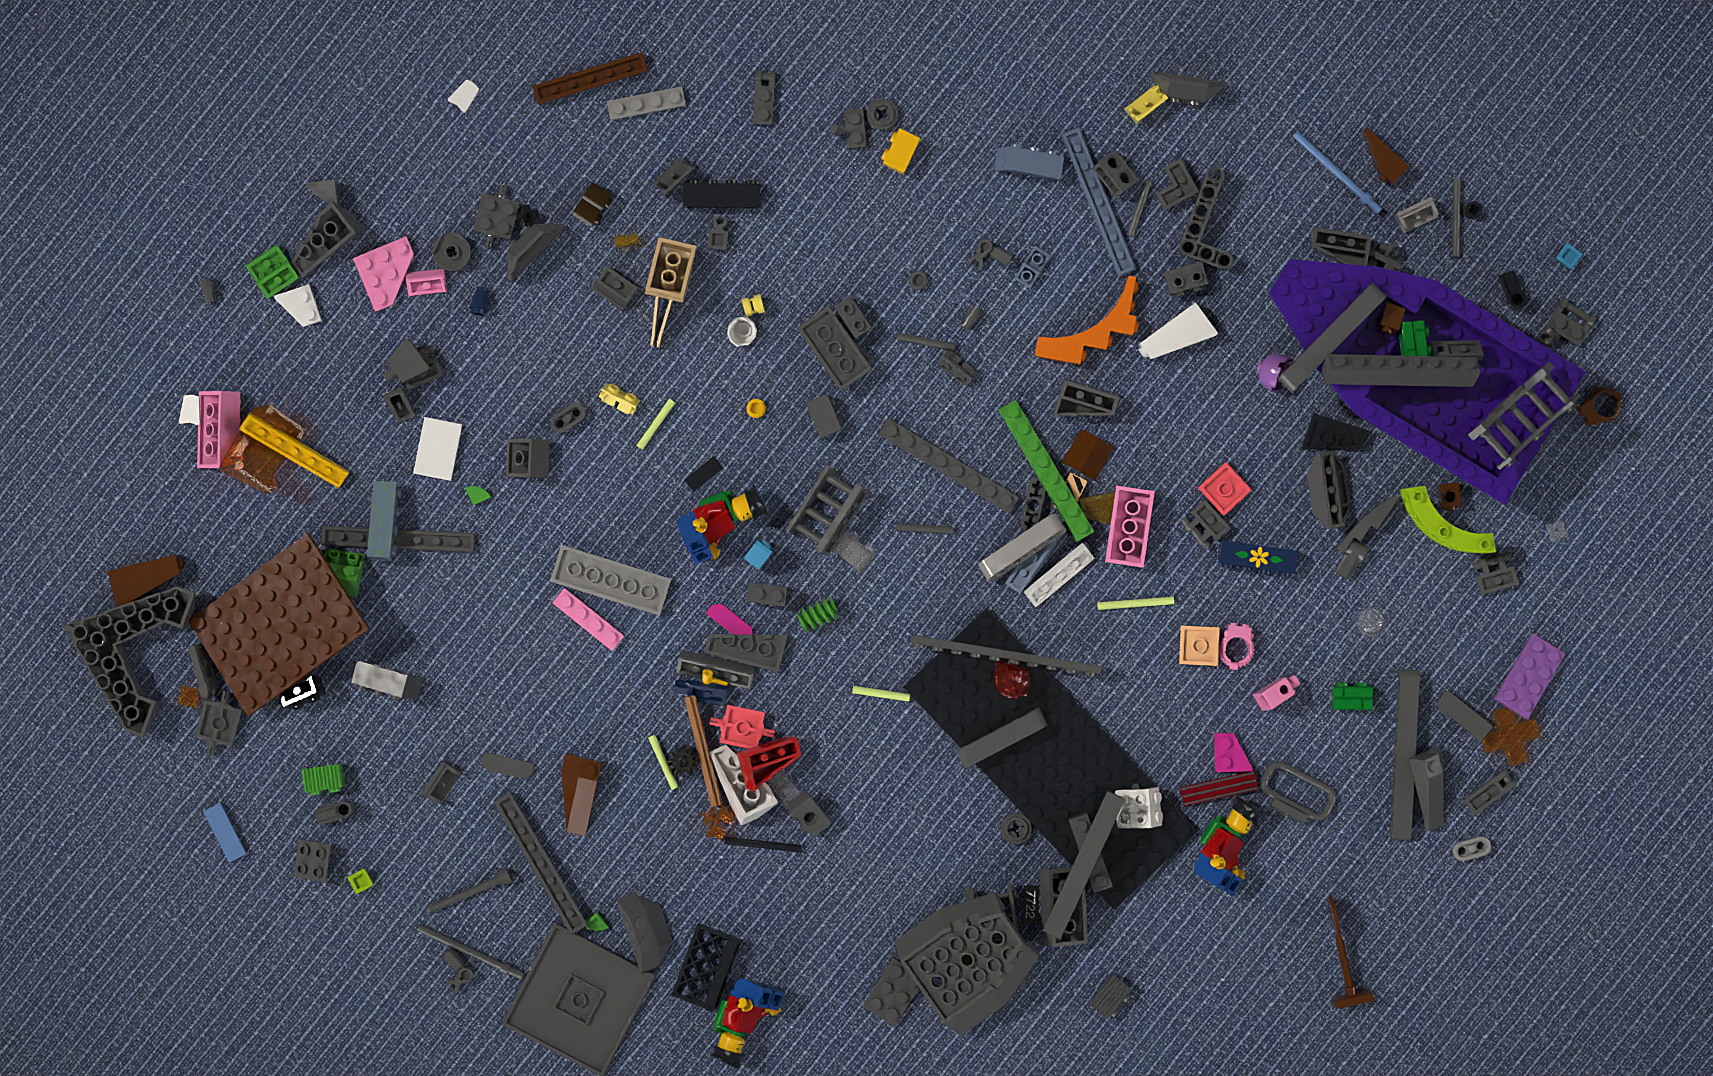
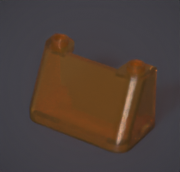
(252, 460)

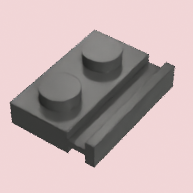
(614, 288)

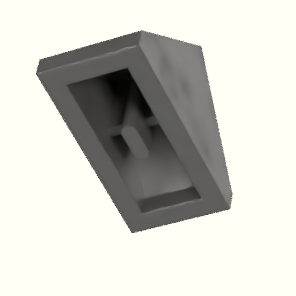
(325, 190)

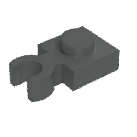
(718, 238)

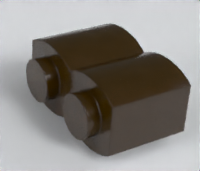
(592, 205)

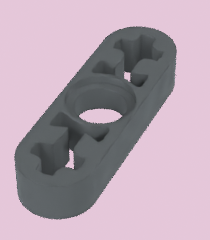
(1040, 492)

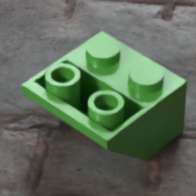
(347, 567)

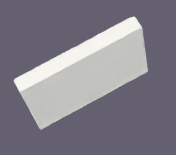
(437, 448)

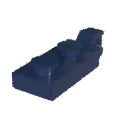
(705, 693)

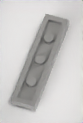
(646, 103)

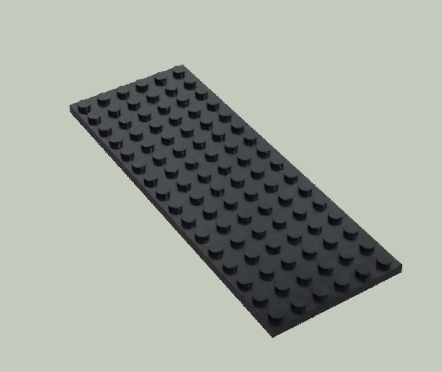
(1054, 770)

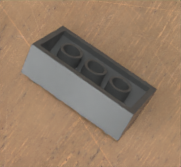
(1051, 884)

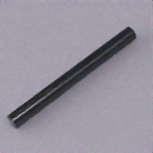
(762, 844)

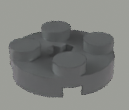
(441, 255)

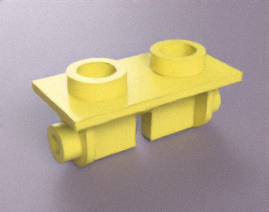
(627, 402)

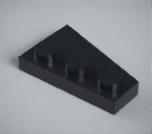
(1332, 434)

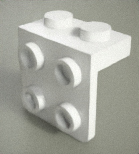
(1140, 808)

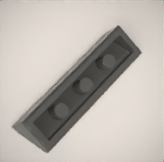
(725, 670)

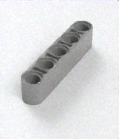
(1022, 547)

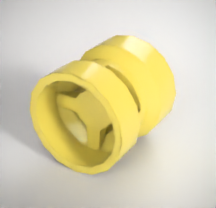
(757, 304)

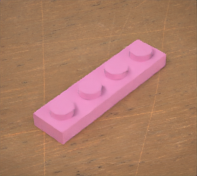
(588, 619)

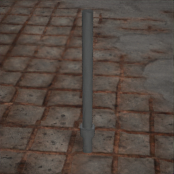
(503, 967)

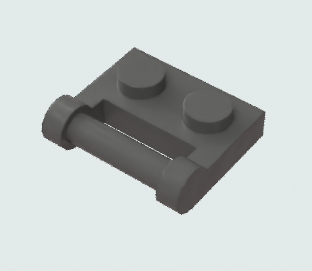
(1567, 327)

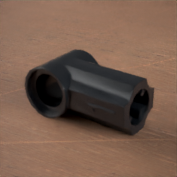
(1512, 288)

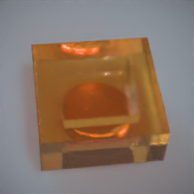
(188, 696)

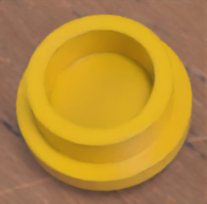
(756, 408)

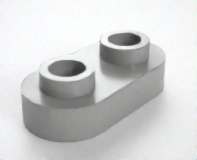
(1471, 849)

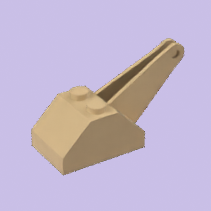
(669, 277)

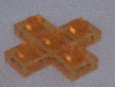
(1510, 736)

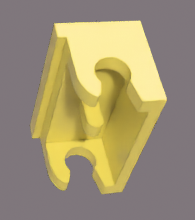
(1146, 104)

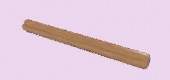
(703, 750)

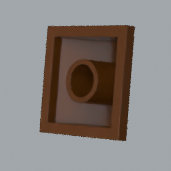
(1087, 454)

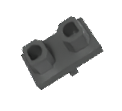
(1390, 262)

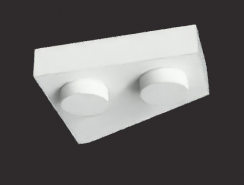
(301, 305)

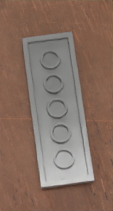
(610, 580)

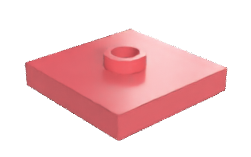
(1224, 488)

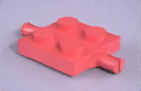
(742, 727)

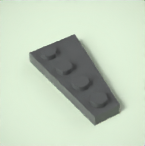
(755, 650)

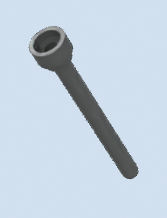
(503, 877)

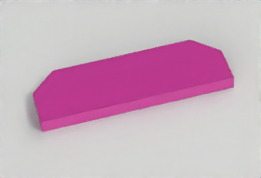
(729, 620)

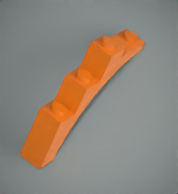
(1118, 321)

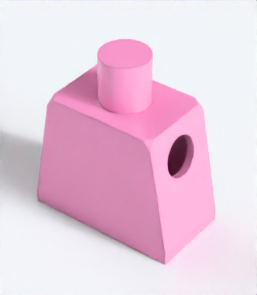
(1270, 695)

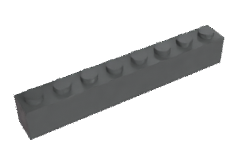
(1400, 370)

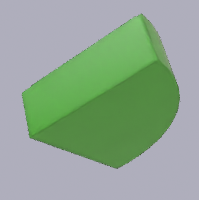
(477, 494)
(596, 923)

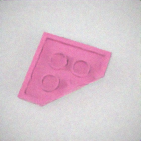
(385, 271)

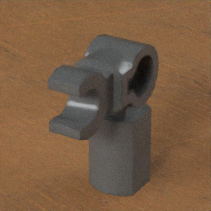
(997, 253)
(464, 974)

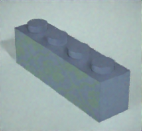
(383, 520)

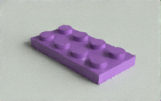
(1529, 676)

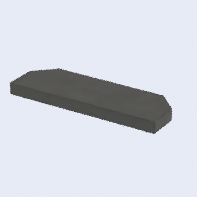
(507, 765)

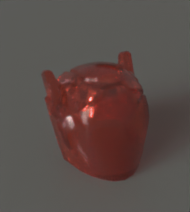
(1011, 680)

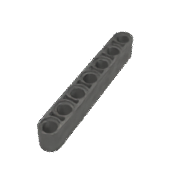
(1332, 337)

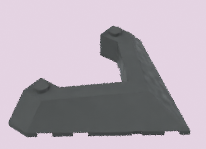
(100, 646)

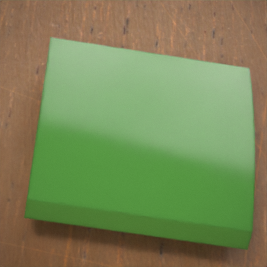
(272, 271)

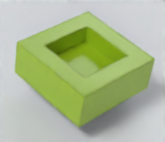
(360, 881)

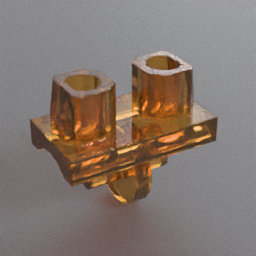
(723, 814)

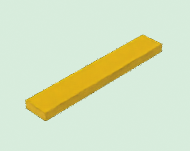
(294, 450)

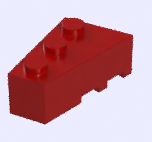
(765, 760)

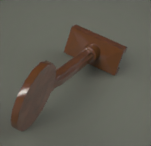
(1351, 997)

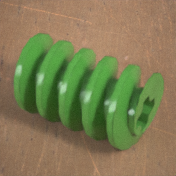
(817, 615)

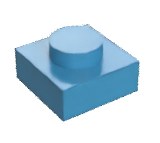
(1568, 256)

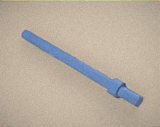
(1365, 198)

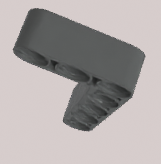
(1202, 221)

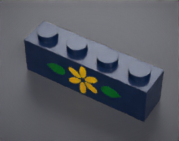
(1258, 557)

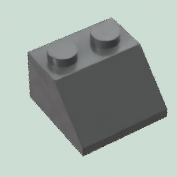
(527, 458)

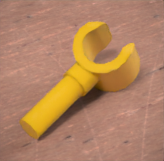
(708, 678)

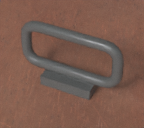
(1290, 808)

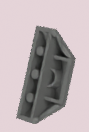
(1186, 88)
(530, 246)
(1329, 489)
(645, 930)

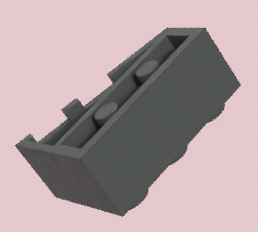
(1341, 246)

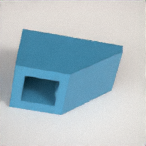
(759, 553)

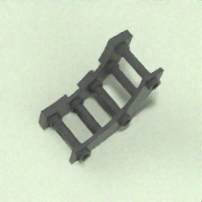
(1510, 404)

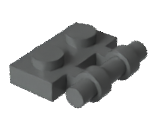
(435, 373)
(1209, 520)
(1497, 579)

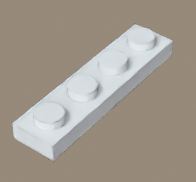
(1059, 575)

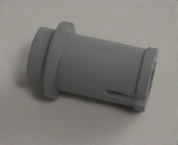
(208, 290)
(971, 317)

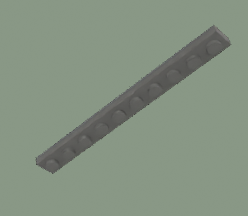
(997, 654)

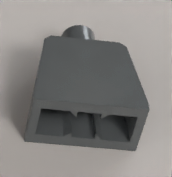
(406, 363)

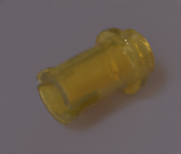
(625, 240)

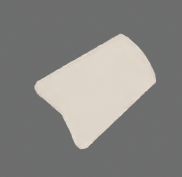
(464, 95)
(190, 410)

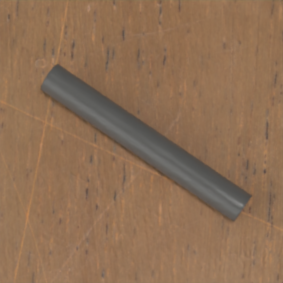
(1139, 208)
(926, 341)
(924, 528)

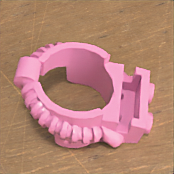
(1242, 632)

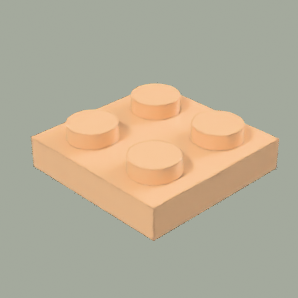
(1199, 645)

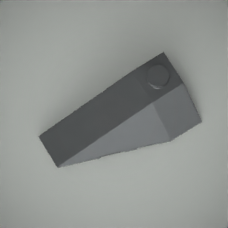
(330, 233)
(1429, 782)

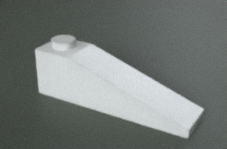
(745, 803)

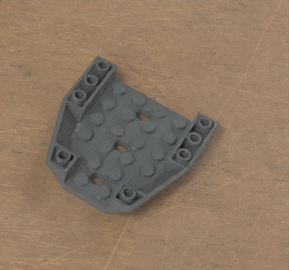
(971, 990)

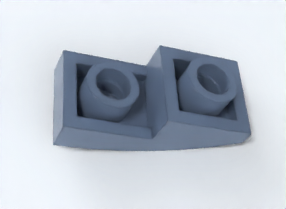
(1032, 266)

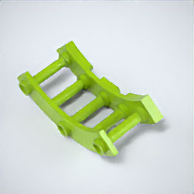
(1438, 529)

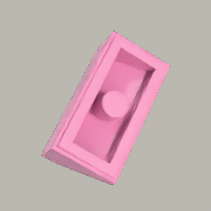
(426, 282)

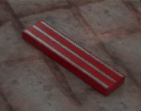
(1218, 788)

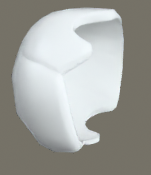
(741, 331)

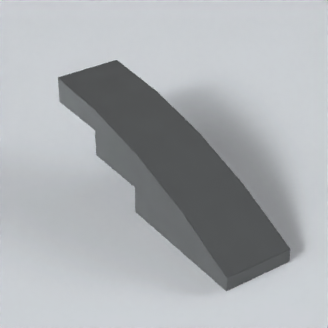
(1372, 519)

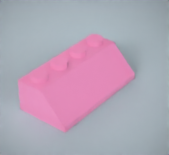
(218, 426)
(1129, 526)

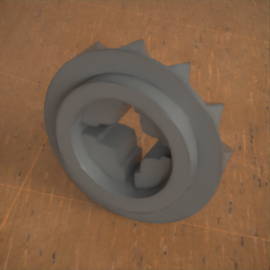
(882, 104)
(1024, 832)

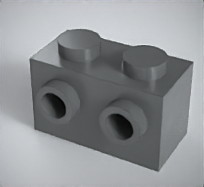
(1185, 278)

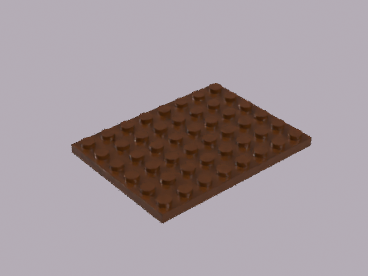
(279, 624)

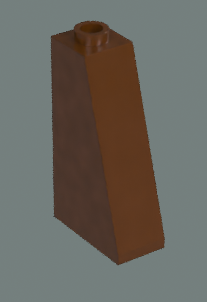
(140, 579)

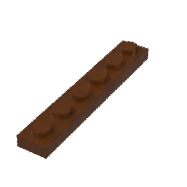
(590, 78)

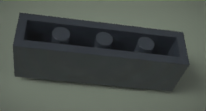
(721, 194)

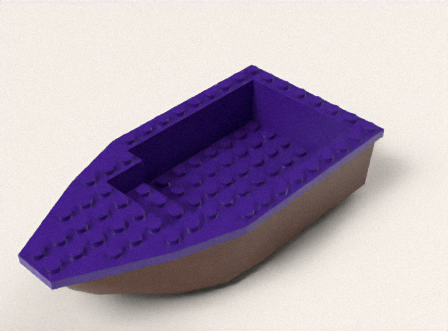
(1430, 418)

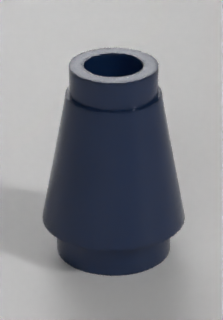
(479, 303)

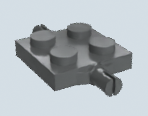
(496, 216)
(218, 723)

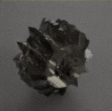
(690, 758)

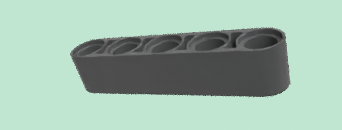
(1001, 738)

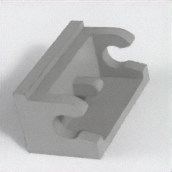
(1416, 215)

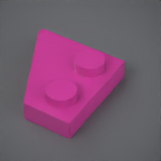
(1229, 754)

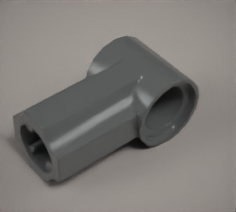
(1352, 556)
(333, 812)

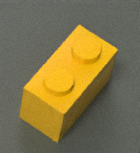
(901, 151)

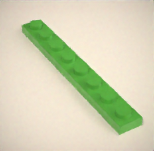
(1046, 471)

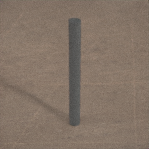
(1456, 218)

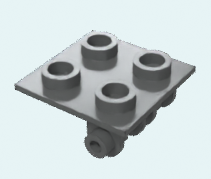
(313, 860)

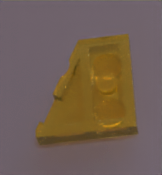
(1098, 507)

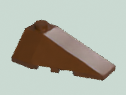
(579, 785)

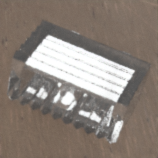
(853, 551)

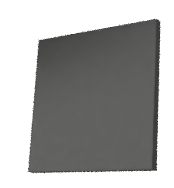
(578, 999)

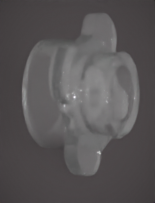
(1551, 531)

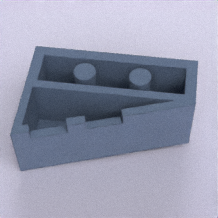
(1029, 162)

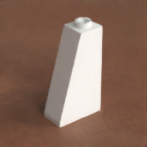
(1180, 332)

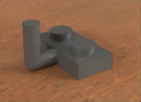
(853, 128)

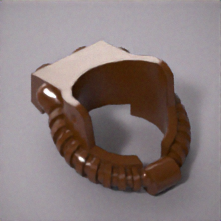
(1587, 409)

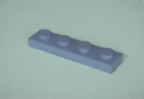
(1026, 570)

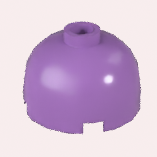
(1271, 369)

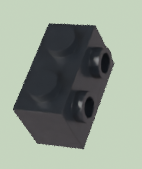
(304, 691)

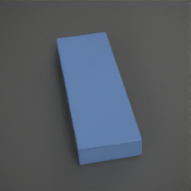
(225, 832)

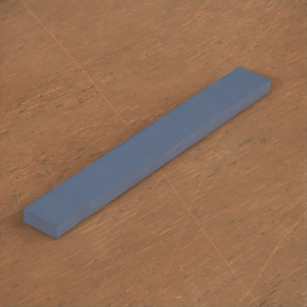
(1098, 202)

